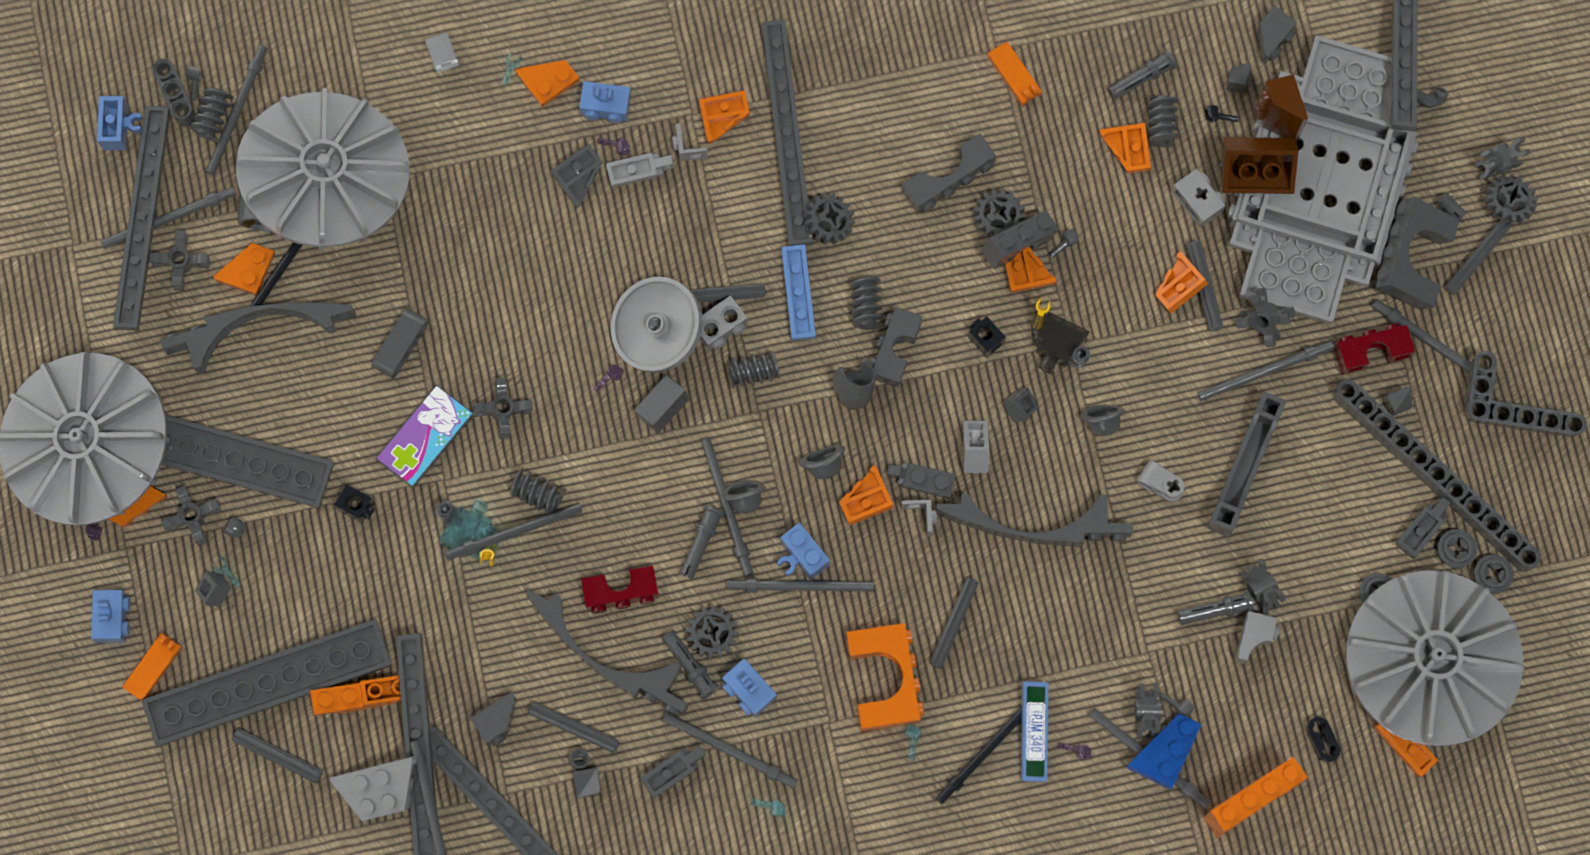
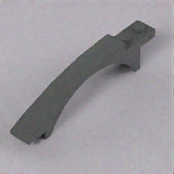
(204, 340)
(1091, 525)
(653, 684)

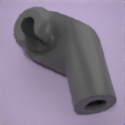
(1433, 99)

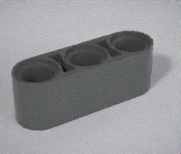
(167, 84)
(400, 343)

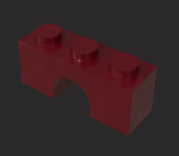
(1393, 341)
(641, 589)

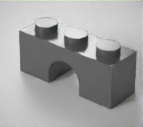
(1010, 242)
(902, 327)

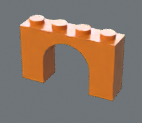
(893, 644)
(1255, 797)

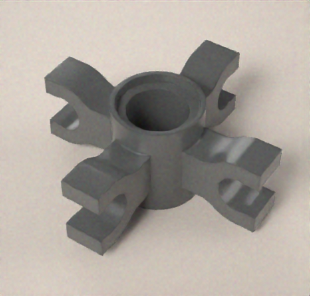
(1502, 158)
(179, 270)
(1265, 317)
(517, 407)
(174, 522)
(1262, 586)
(1147, 710)

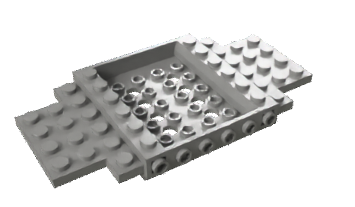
(1301, 245)

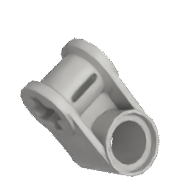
(1158, 480)

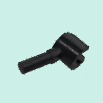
(1212, 114)

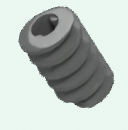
(210, 112)
(1161, 121)
(864, 303)
(753, 369)
(536, 492)

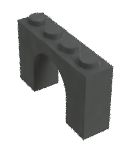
(1397, 274)

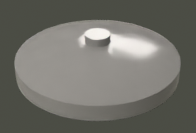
(656, 324)

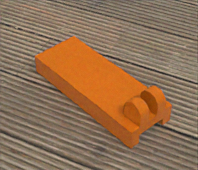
(1014, 73)
(152, 667)
(1415, 756)

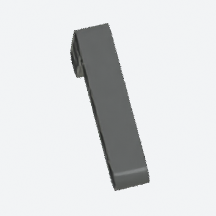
(1512, 410)

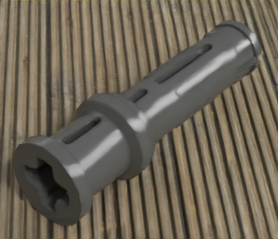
(1151, 70)
(705, 531)
(1227, 606)
(696, 673)

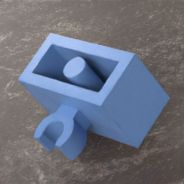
(605, 102)
(115, 122)
(803, 552)
(109, 616)
(748, 688)

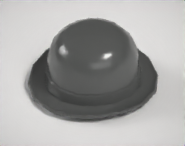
(1103, 419)
(824, 462)
(744, 496)

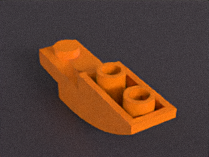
(356, 697)

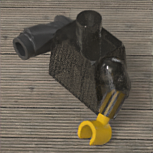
(1058, 340)

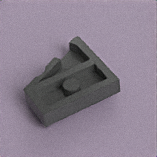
(578, 173)

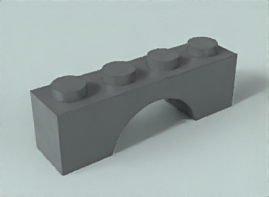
(924, 190)

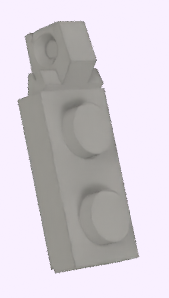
(637, 169)

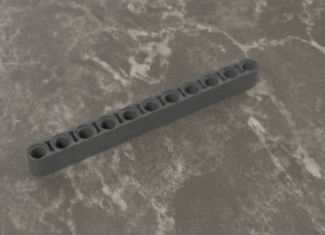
(1439, 487)

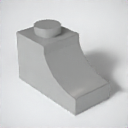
(975, 447)
(1256, 631)

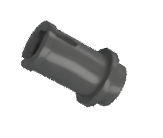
(1451, 207)

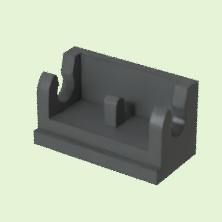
(662, 404)

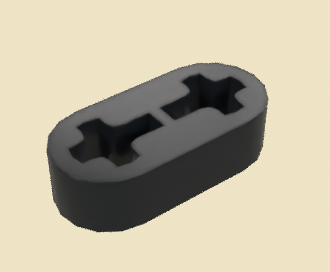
(1328, 737)

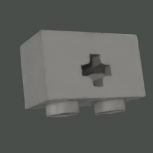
(1200, 210)

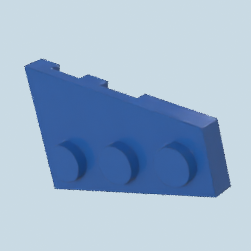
(1167, 752)

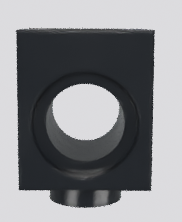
(988, 346)
(350, 495)

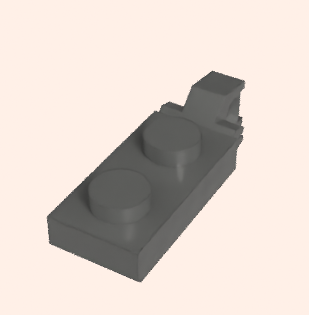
(923, 479)
(1423, 528)
(672, 771)

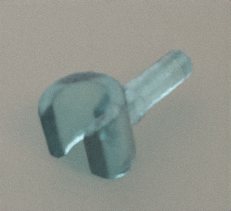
(510, 68)
(224, 569)
(912, 732)
(777, 807)

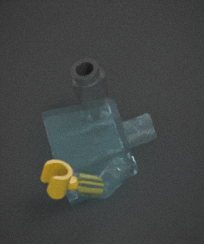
(466, 526)

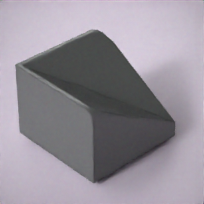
(1238, 78)
(1398, 401)
(1020, 405)
(213, 589)
(587, 783)

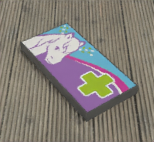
(424, 436)

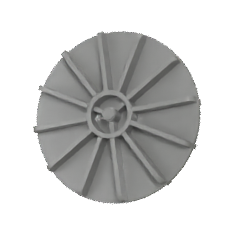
(322, 169)
(83, 439)
(1434, 658)

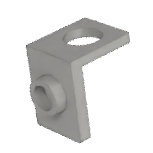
(441, 52)
(686, 154)
(931, 517)

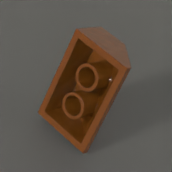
(1281, 107)
(1259, 165)

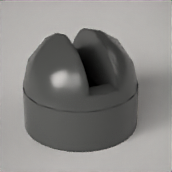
(235, 528)
(578, 753)

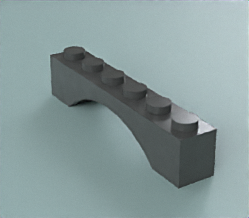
(1246, 464)

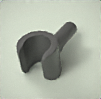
(195, 75)
(1070, 239)
(1184, 708)

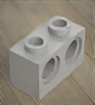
(715, 319)

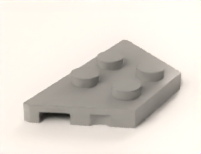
(377, 789)

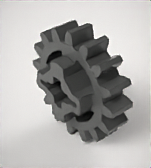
(1499, 196)
(993, 204)
(830, 215)
(700, 635)

